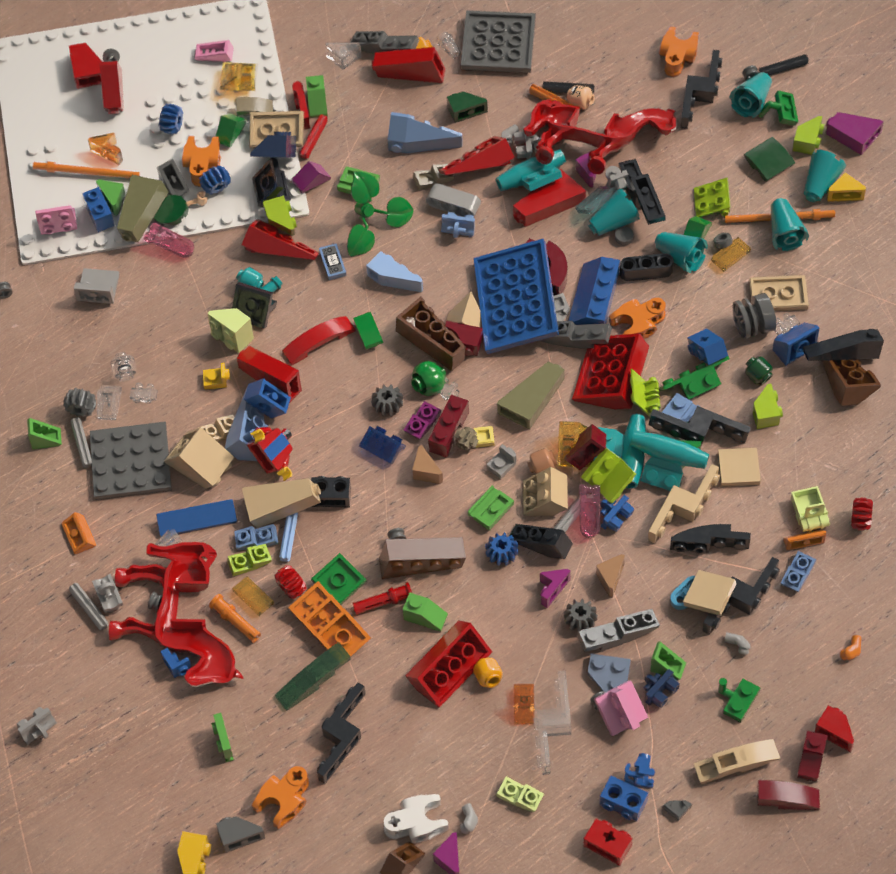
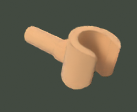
(200, 199)

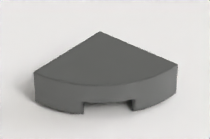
(677, 808)

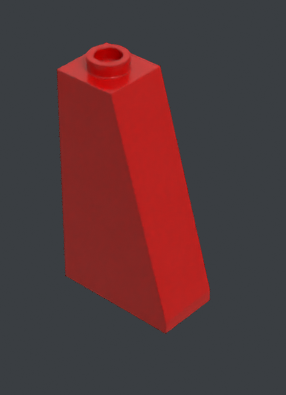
(410, 64)
(549, 200)
(263, 366)

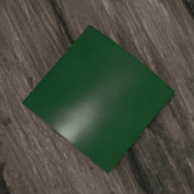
(769, 158)

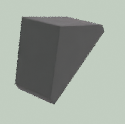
(172, 178)

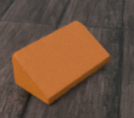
(78, 533)
(805, 539)

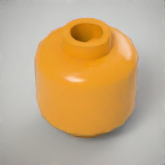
(488, 672)

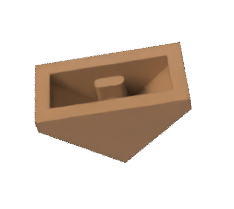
(425, 468)
(610, 572)

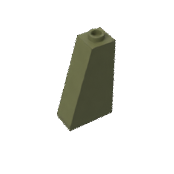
(140, 206)
(531, 396)

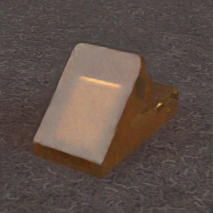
(106, 147)
(523, 703)

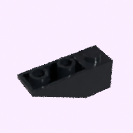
(543, 540)

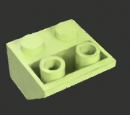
(231, 328)

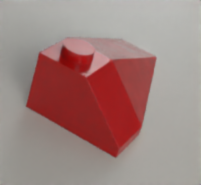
(265, 239)

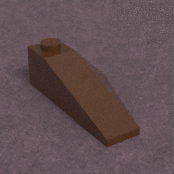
(850, 381)

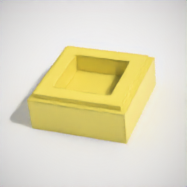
(485, 436)

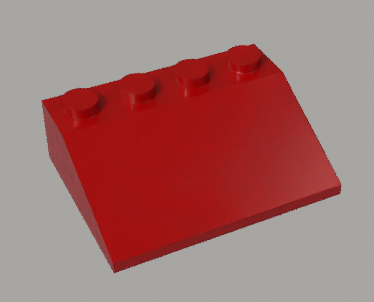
(607, 372)

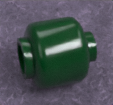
(758, 370)

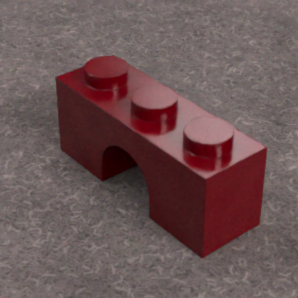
(443, 434)

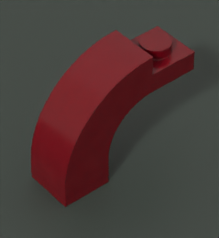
(557, 266)

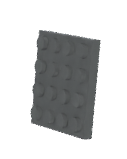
(498, 41)
(130, 460)

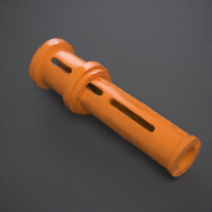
(229, 613)

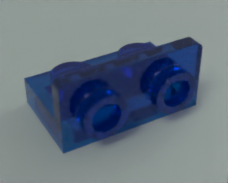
(382, 445)

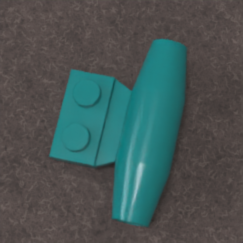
(531, 173)
(621, 446)
(667, 459)

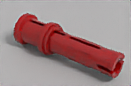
(392, 596)

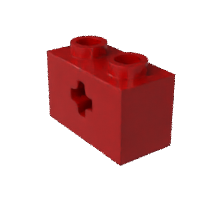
(615, 849)

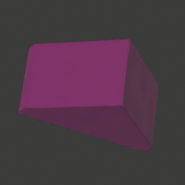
(583, 171)
(310, 177)
(447, 855)

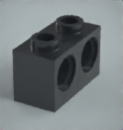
(330, 496)

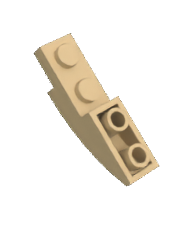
(736, 759)

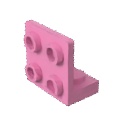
(56, 219)

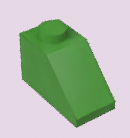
(316, 96)
(424, 612)

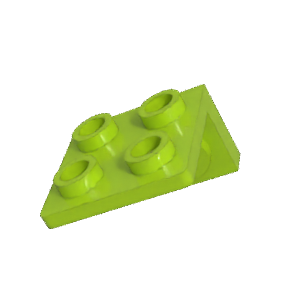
(610, 473)

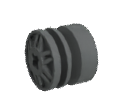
(754, 315)

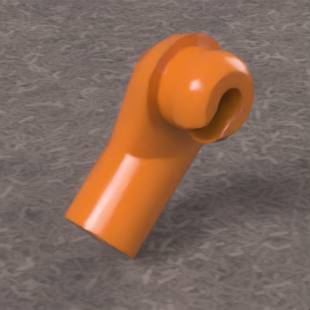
(852, 651)

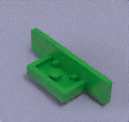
(697, 381)

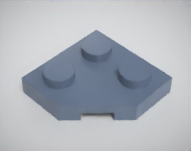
(608, 671)

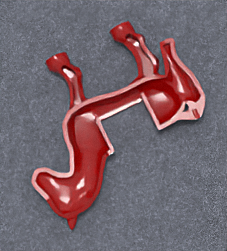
(617, 134)
(184, 574)

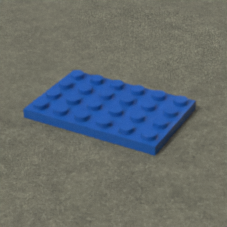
(515, 296)

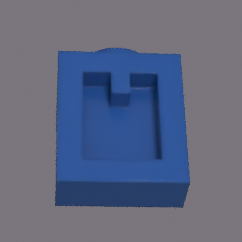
(176, 667)

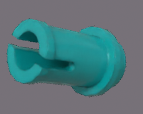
(274, 284)

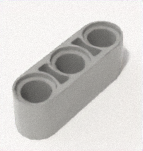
(453, 200)

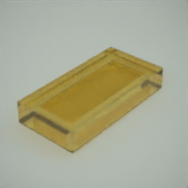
(730, 255)
(253, 596)

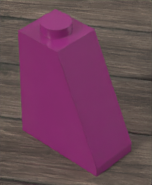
(854, 130)

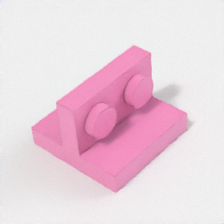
(621, 708)

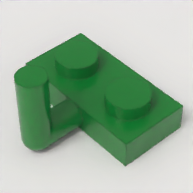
(785, 106)
(740, 700)

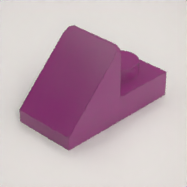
(554, 584)

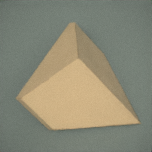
(466, 312)

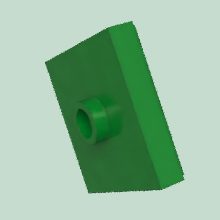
(339, 578)

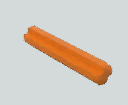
(544, 94)

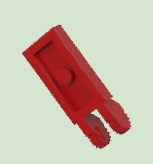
(300, 101)

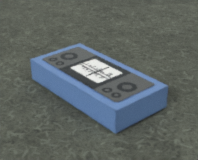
(332, 261)

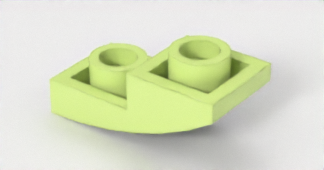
(519, 795)

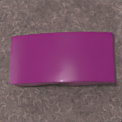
(423, 420)

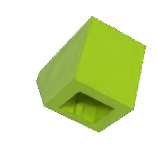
(807, 136)
(278, 214)
(766, 410)

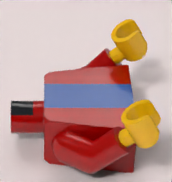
(272, 450)

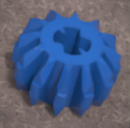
(170, 118)
(215, 180)
(508, 547)

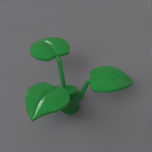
(362, 190)

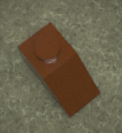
(402, 859)

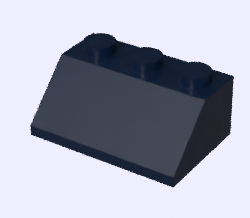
(276, 145)

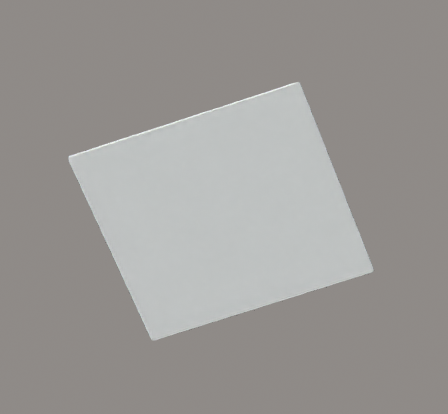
(53, 119)

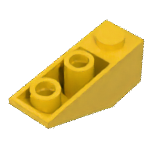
(192, 852)

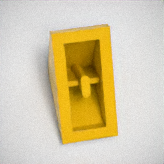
(846, 189)

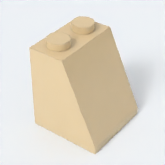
(200, 458)

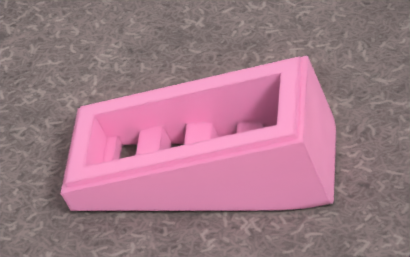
(225, 51)

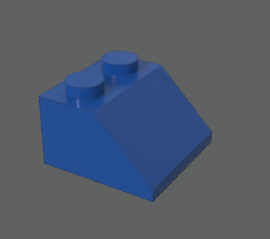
(789, 345)

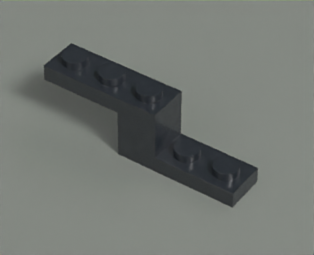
(701, 89)
(642, 192)
(699, 425)
(745, 596)
(341, 732)

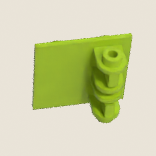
(712, 198)
(645, 393)

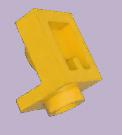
(216, 377)

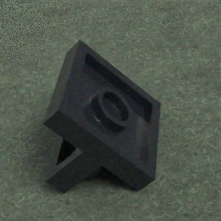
(270, 182)
(254, 303)

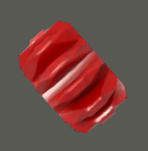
(862, 513)
(290, 581)

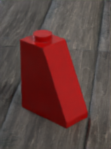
(85, 65)
(112, 86)

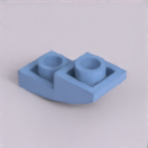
(252, 537)
(798, 571)

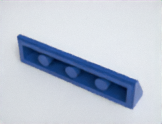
(197, 517)

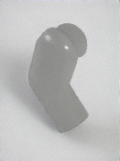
(509, 132)
(739, 640)
(471, 819)

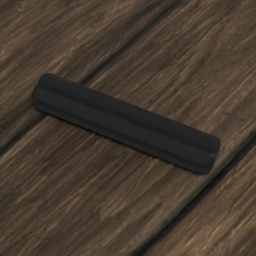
(785, 65)
(563, 87)

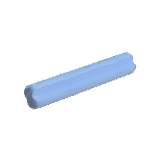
(288, 537)

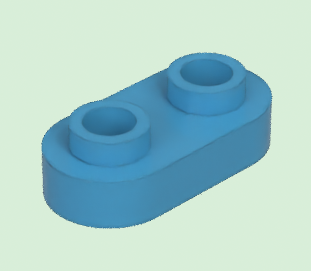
(680, 593)

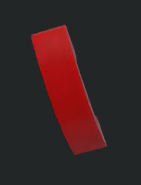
(317, 336)

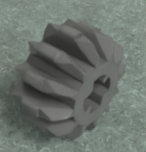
(387, 400)
(79, 402)
(575, 621)

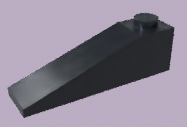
(850, 346)

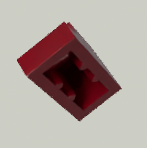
(469, 335)
(588, 446)
(812, 756)

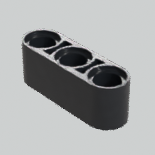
(638, 263)

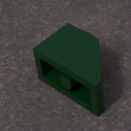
(466, 105)

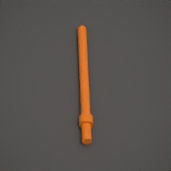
(52, 167)
(816, 214)

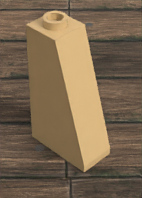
(278, 500)

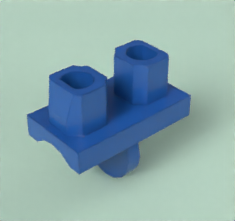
(611, 519)

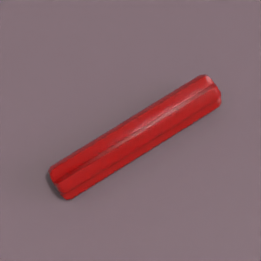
(313, 136)

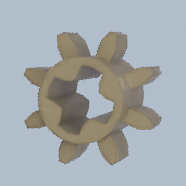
(466, 438)

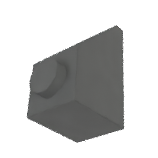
(238, 833)

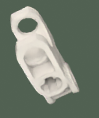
(412, 819)

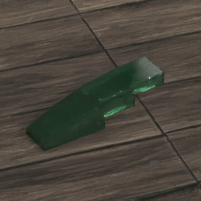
(313, 675)

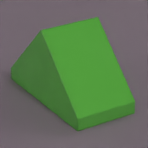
(113, 194)
(43, 434)
(666, 659)

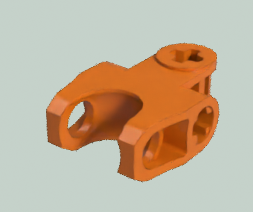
(678, 51)
(200, 159)
(640, 316)
(285, 794)

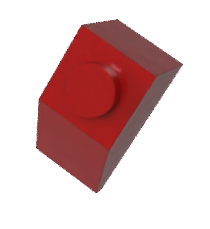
(836, 726)

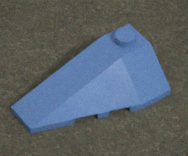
(413, 136)
(245, 422)

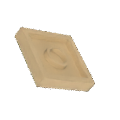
(739, 467)
(709, 592)

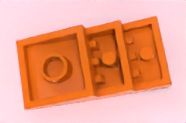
(328, 620)

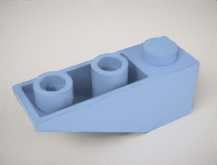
(392, 274)

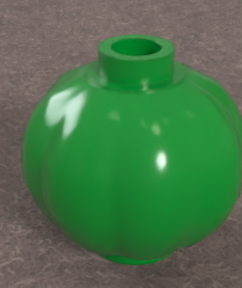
(428, 378)

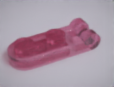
(170, 241)
(589, 510)

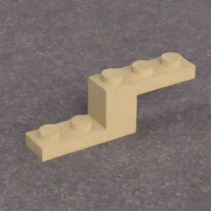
(684, 504)

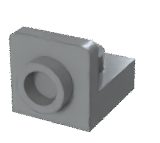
(502, 462)

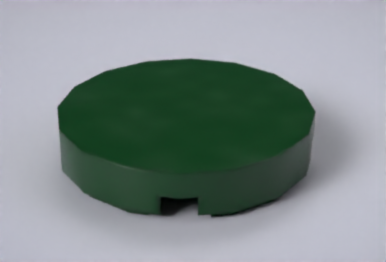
(171, 211)

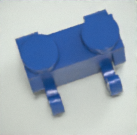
(641, 773)

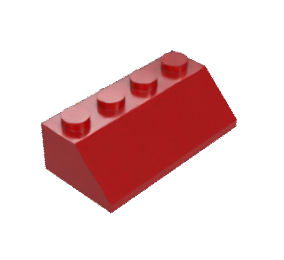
(448, 663)

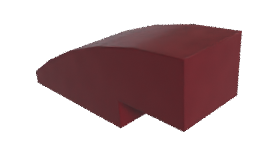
(787, 795)

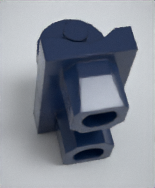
(657, 684)

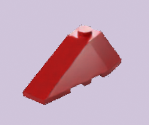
(488, 154)

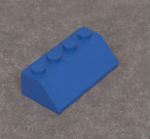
(595, 291)

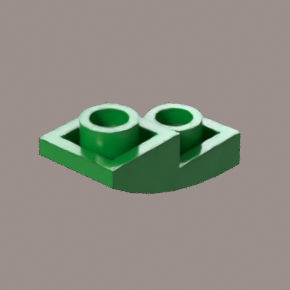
(368, 330)

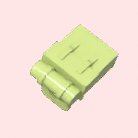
(810, 509)

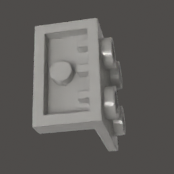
(97, 286)

